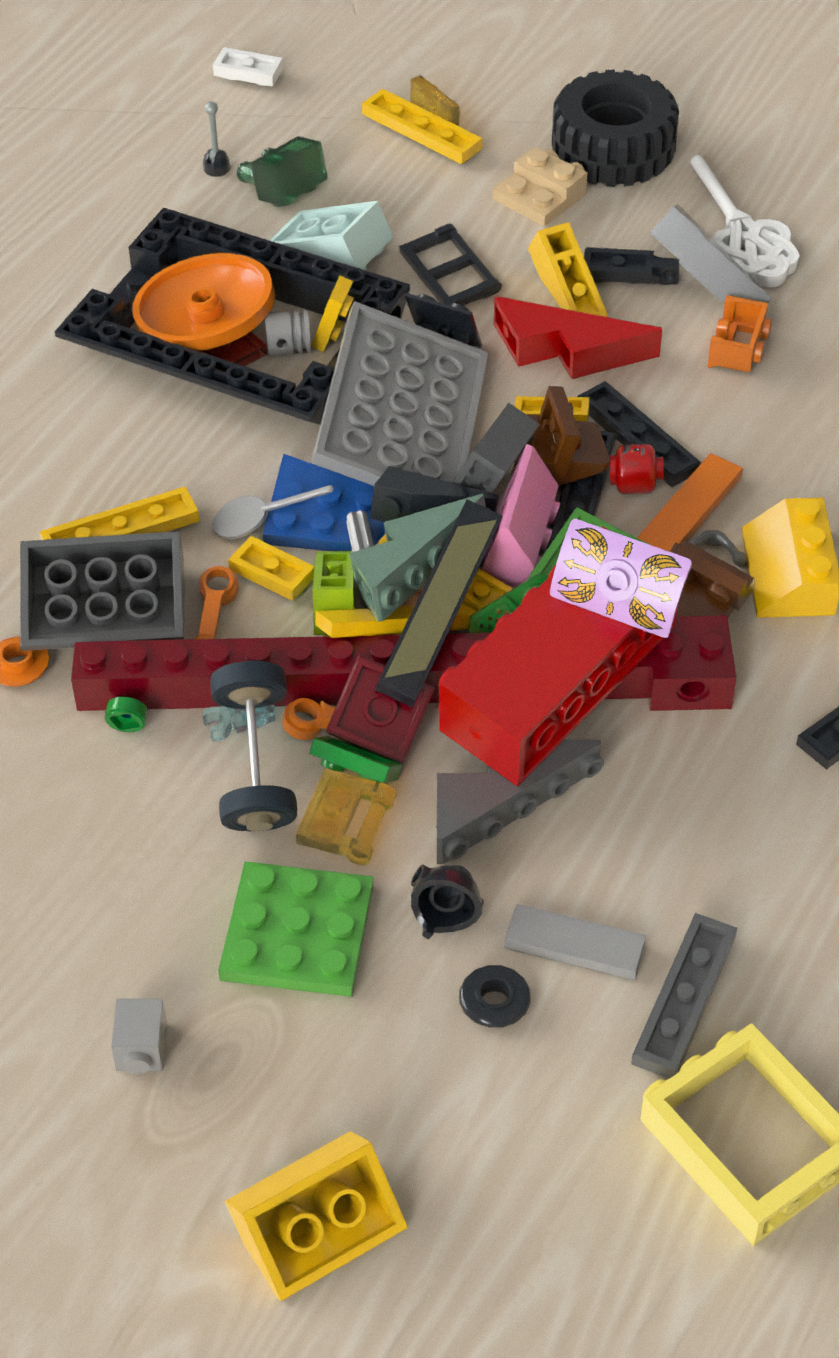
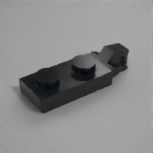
(631, 266)

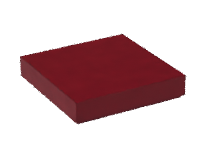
(373, 718)

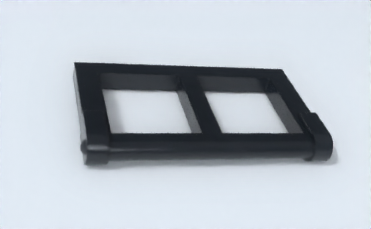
(442, 234)

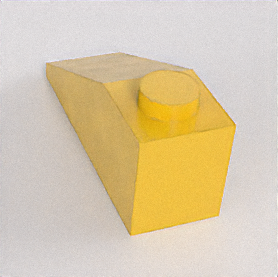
(565, 270)

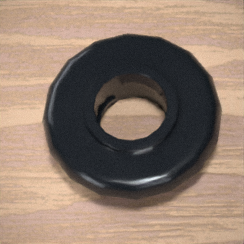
(495, 979)

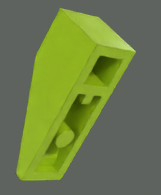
(332, 583)

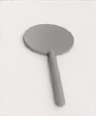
(247, 513)

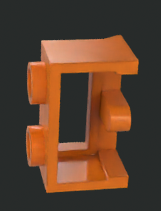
(745, 317)

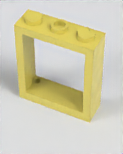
(793, 1195)

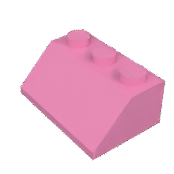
(523, 529)

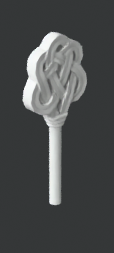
(766, 242)

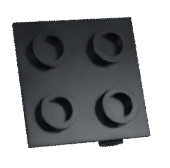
(448, 320)

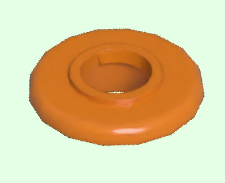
(23, 672)

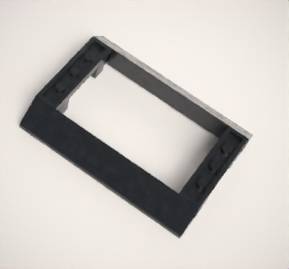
(298, 279)

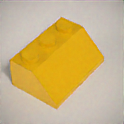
(792, 560)
(317, 1214)

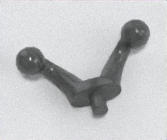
(718, 538)

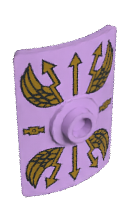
(619, 577)

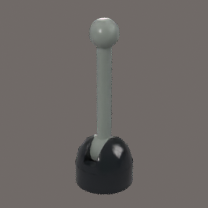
(215, 161)

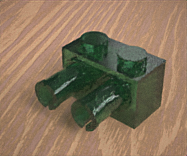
(285, 171)

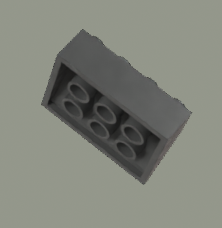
(101, 590)

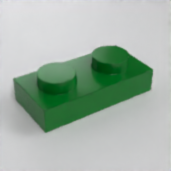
(341, 755)

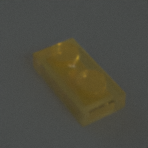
(433, 100)

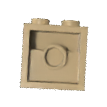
(541, 186)

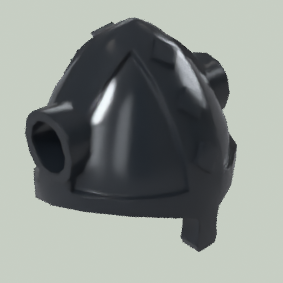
(445, 899)

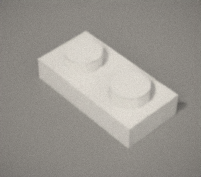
(248, 66)

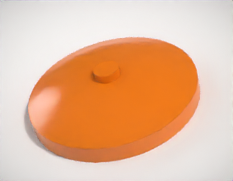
(205, 300)

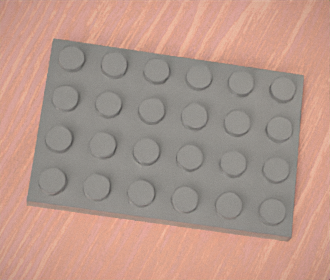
(399, 400)

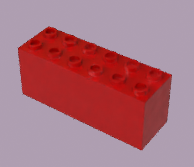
(536, 680)

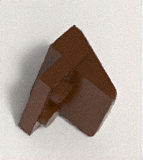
(566, 446)
(711, 585)

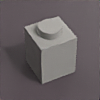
(139, 1035)

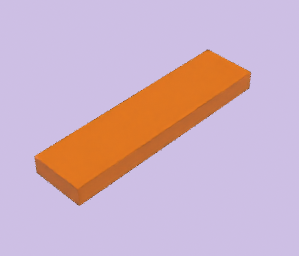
(692, 503)

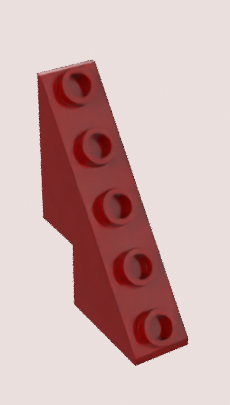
(579, 339)

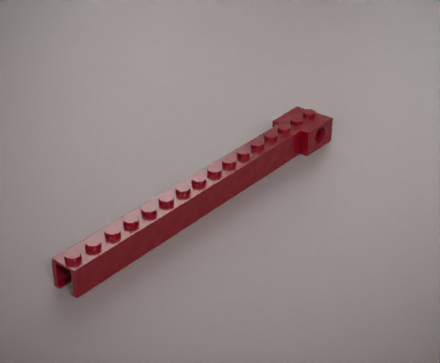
(681, 673)

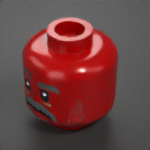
(635, 469)

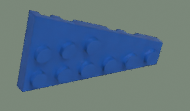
(319, 520)

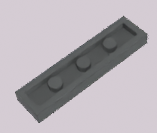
(684, 996)

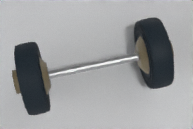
(250, 687)

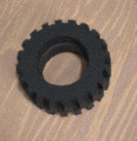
(616, 126)

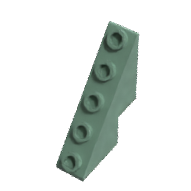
(401, 566)

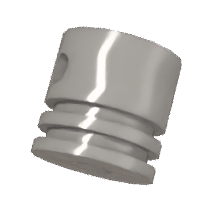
(287, 332)

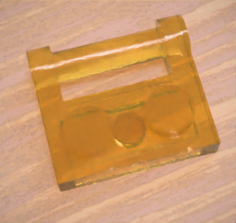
(333, 809)

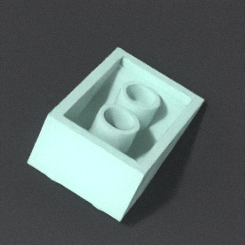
(340, 233)

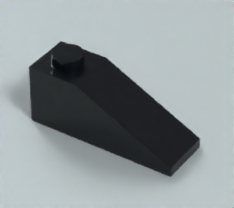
(407, 492)

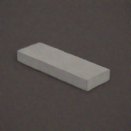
(575, 941)

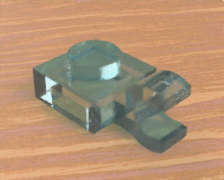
(234, 718)

